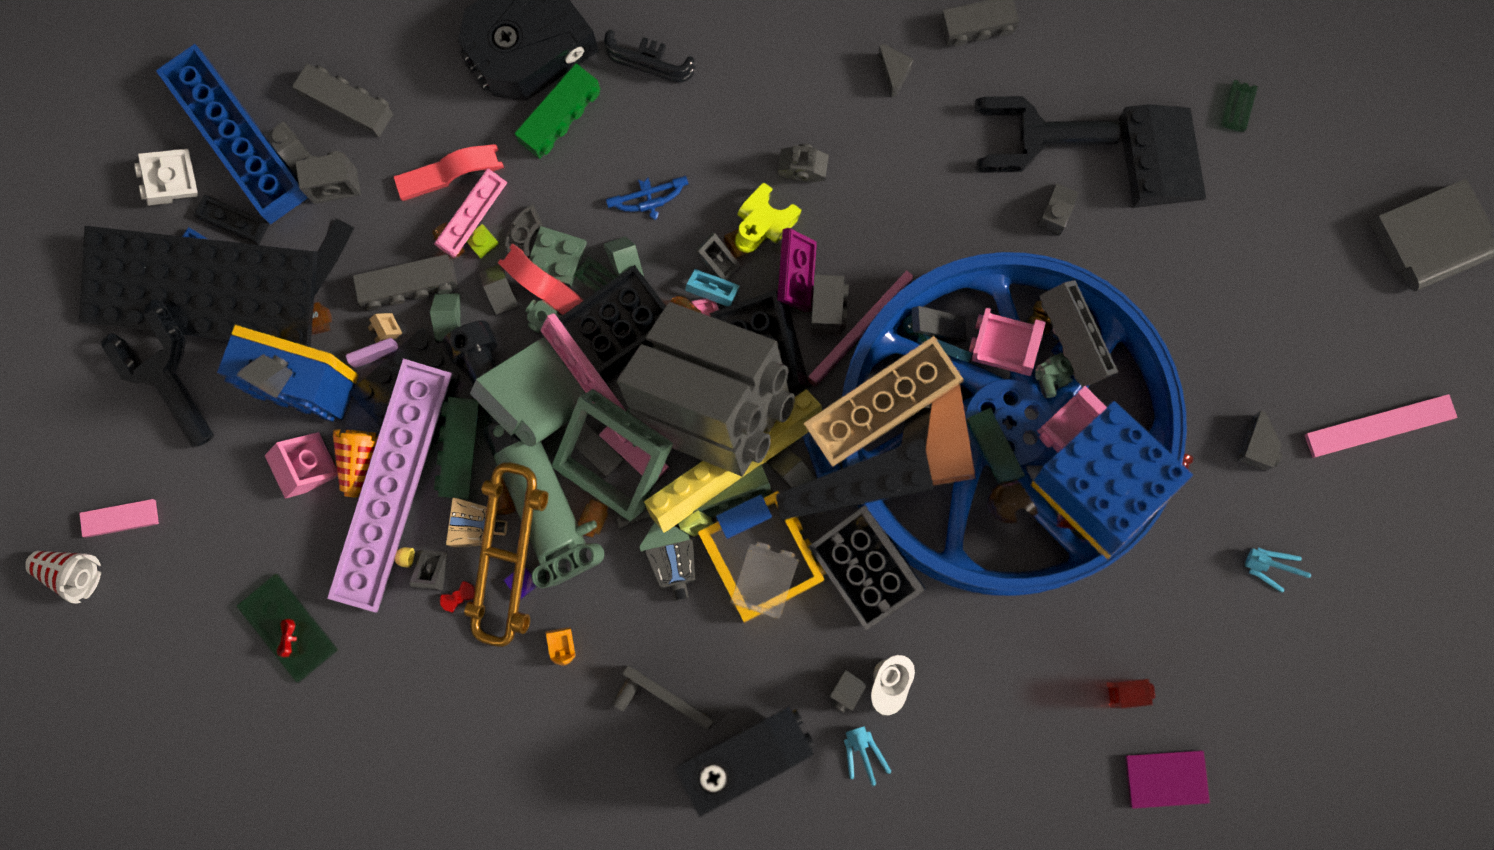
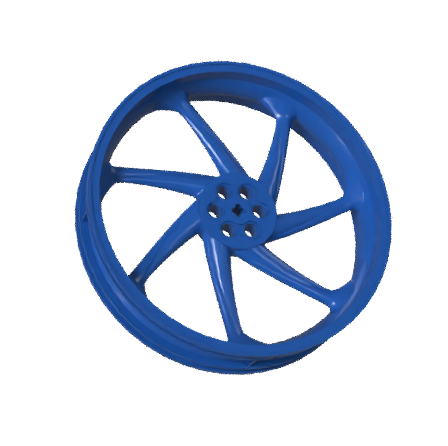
(1118, 322)

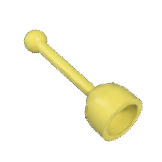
(405, 557)

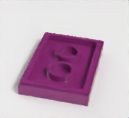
(797, 270)
(1167, 779)

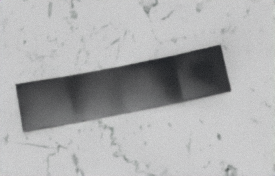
(331, 250)

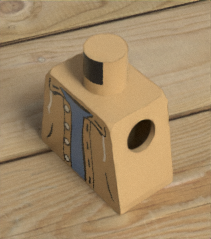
(467, 524)

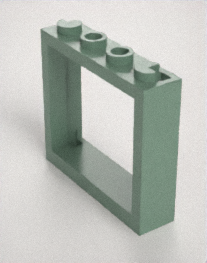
(629, 428)

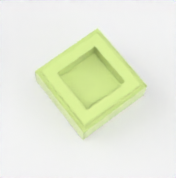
(695, 523)

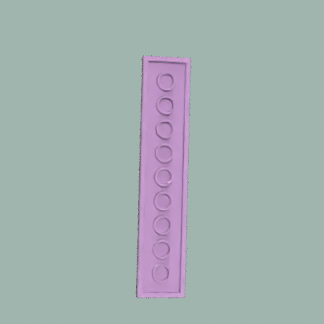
(390, 486)

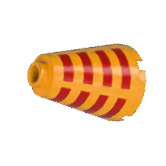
(353, 457)

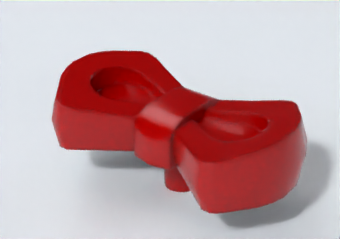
(450, 601)
(287, 628)

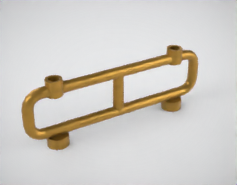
(534, 500)

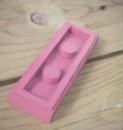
(633, 455)
(119, 518)

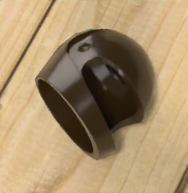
(1007, 499)

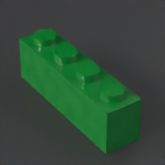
(558, 111)

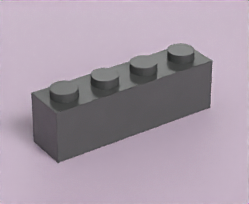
(342, 99)
(405, 282)
(1078, 333)

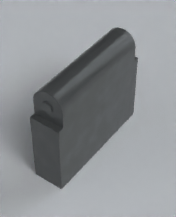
(1436, 235)

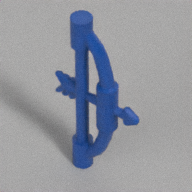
(646, 189)

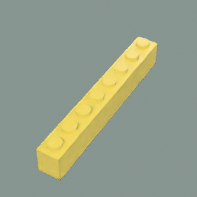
(706, 480)

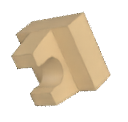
(385, 326)

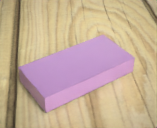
(372, 352)

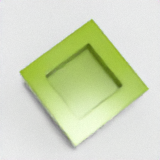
(482, 241)

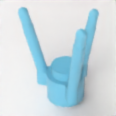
(1258, 560)
(858, 740)

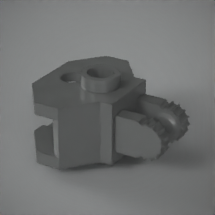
(803, 163)

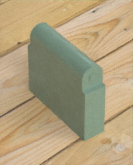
(529, 393)

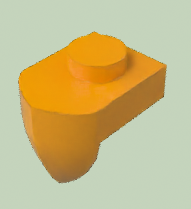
(560, 646)

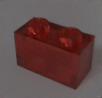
(1130, 693)

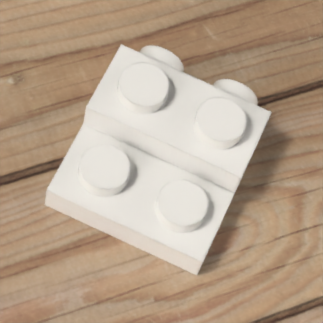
(165, 176)

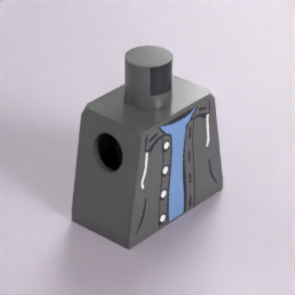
(674, 567)

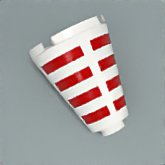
(65, 573)

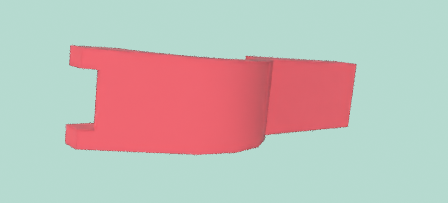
(446, 170)
(538, 281)

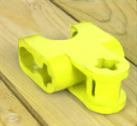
(762, 220)

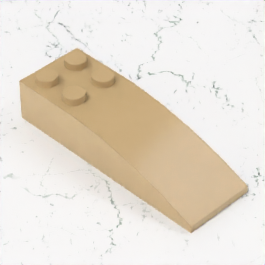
(884, 401)

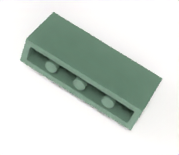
(744, 489)

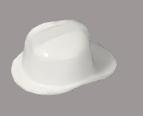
(891, 684)

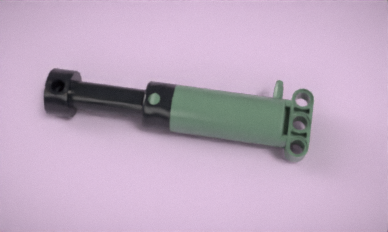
(554, 530)

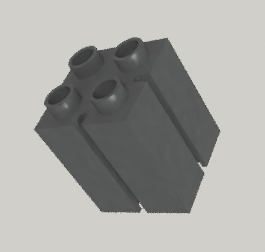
(708, 388)

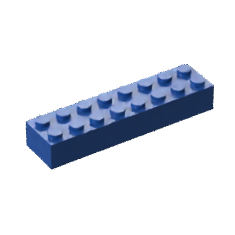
(232, 133)

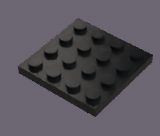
(377, 388)

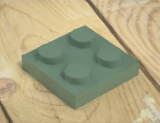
(558, 254)

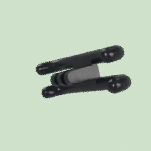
(648, 59)

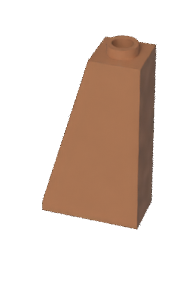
(948, 440)

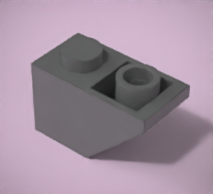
(847, 691)

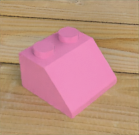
(301, 464)

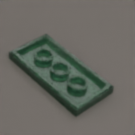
(265, 612)

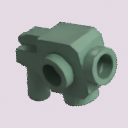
(538, 313)
(1053, 372)

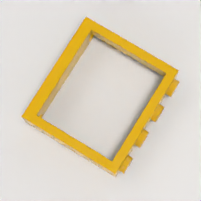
(794, 527)

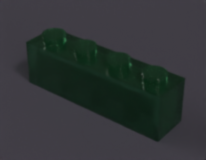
(458, 447)

